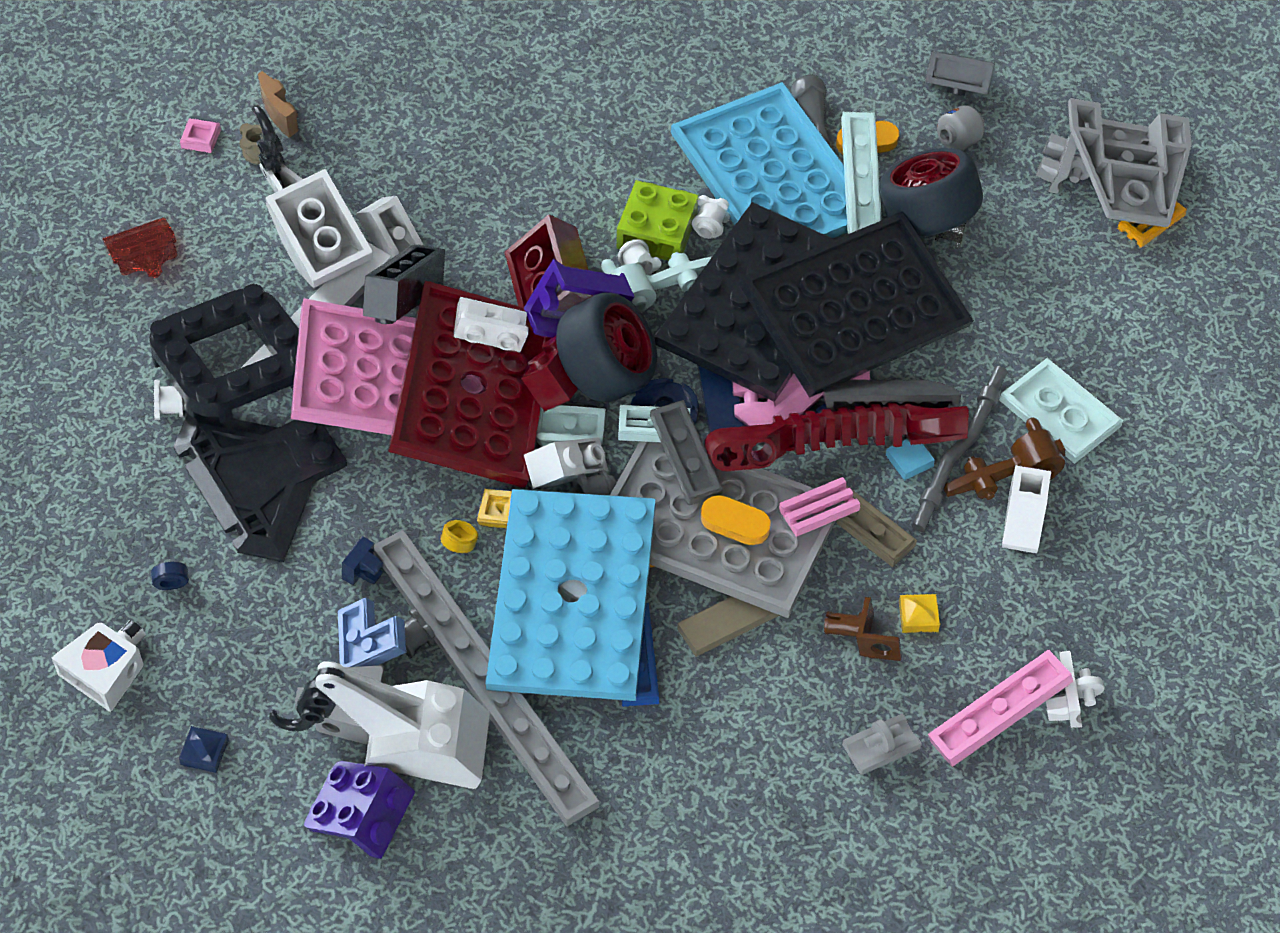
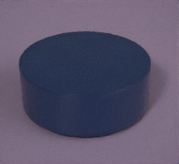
(169, 575)

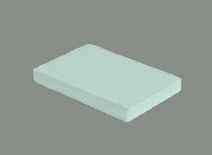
(1062, 409)

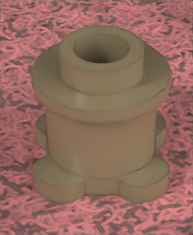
(248, 143)

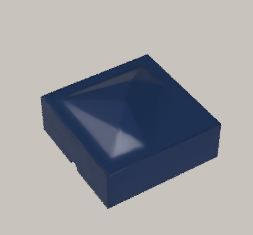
(203, 749)

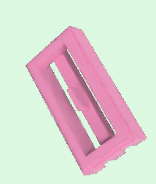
(817, 501)

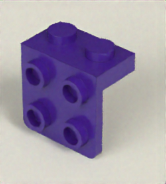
(361, 805)

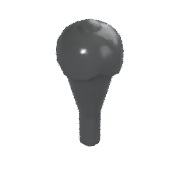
(810, 95)

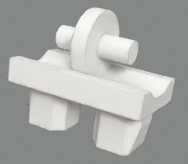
(1067, 705)

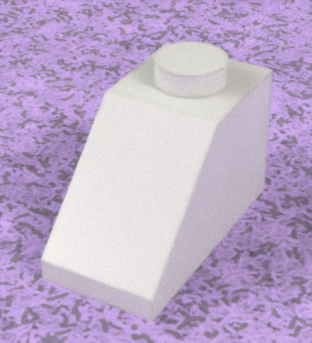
(388, 225)

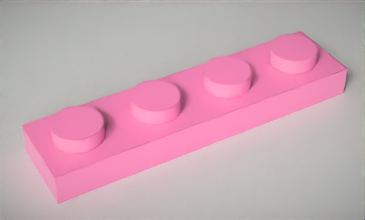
(1000, 708)

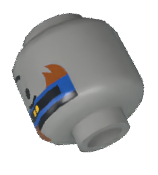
(961, 126)

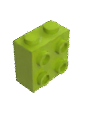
(659, 218)

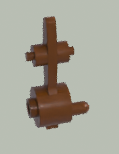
(1032, 450)

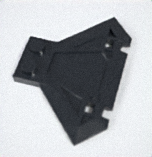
(257, 476)

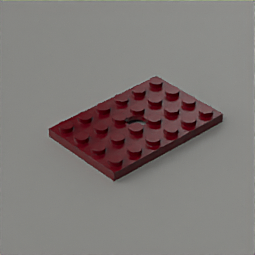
(445, 422)

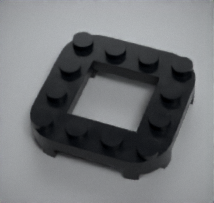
(197, 386)

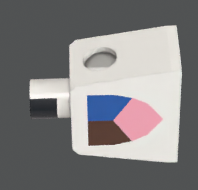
(102, 662)

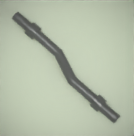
(932, 496)

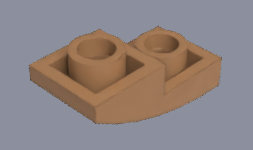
(274, 101)

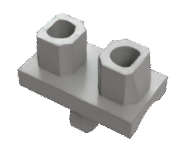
(1065, 166)
(881, 744)

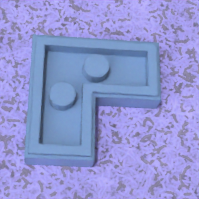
(363, 641)

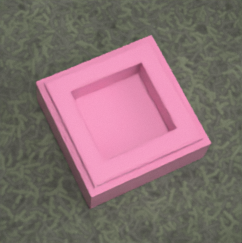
(200, 135)

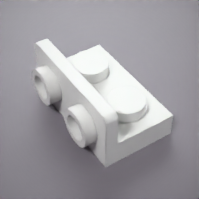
(490, 324)

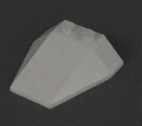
(1132, 165)

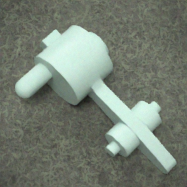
(643, 286)

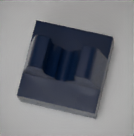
(362, 563)

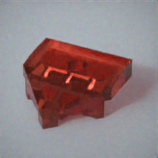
(142, 247)

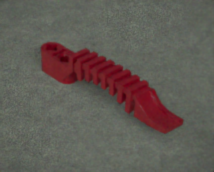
(732, 447)

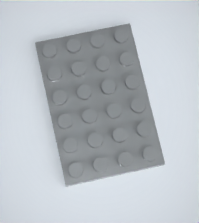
(759, 574)

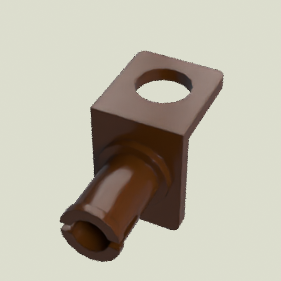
(860, 627)

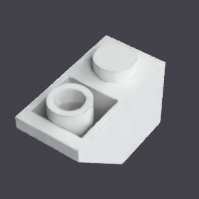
(564, 461)
(1026, 509)

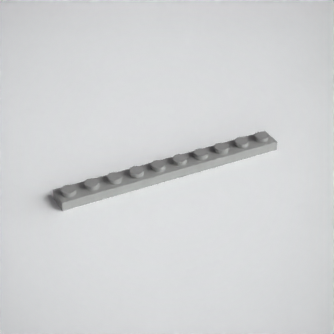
(470, 659)

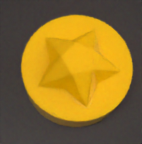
(459, 536)

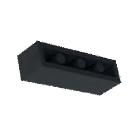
(398, 283)

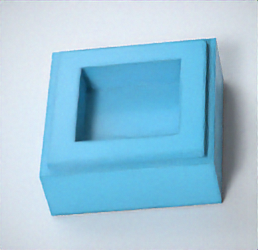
(910, 459)

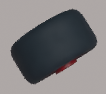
(933, 189)
(606, 347)

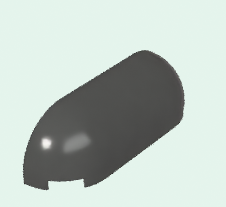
(870, 392)

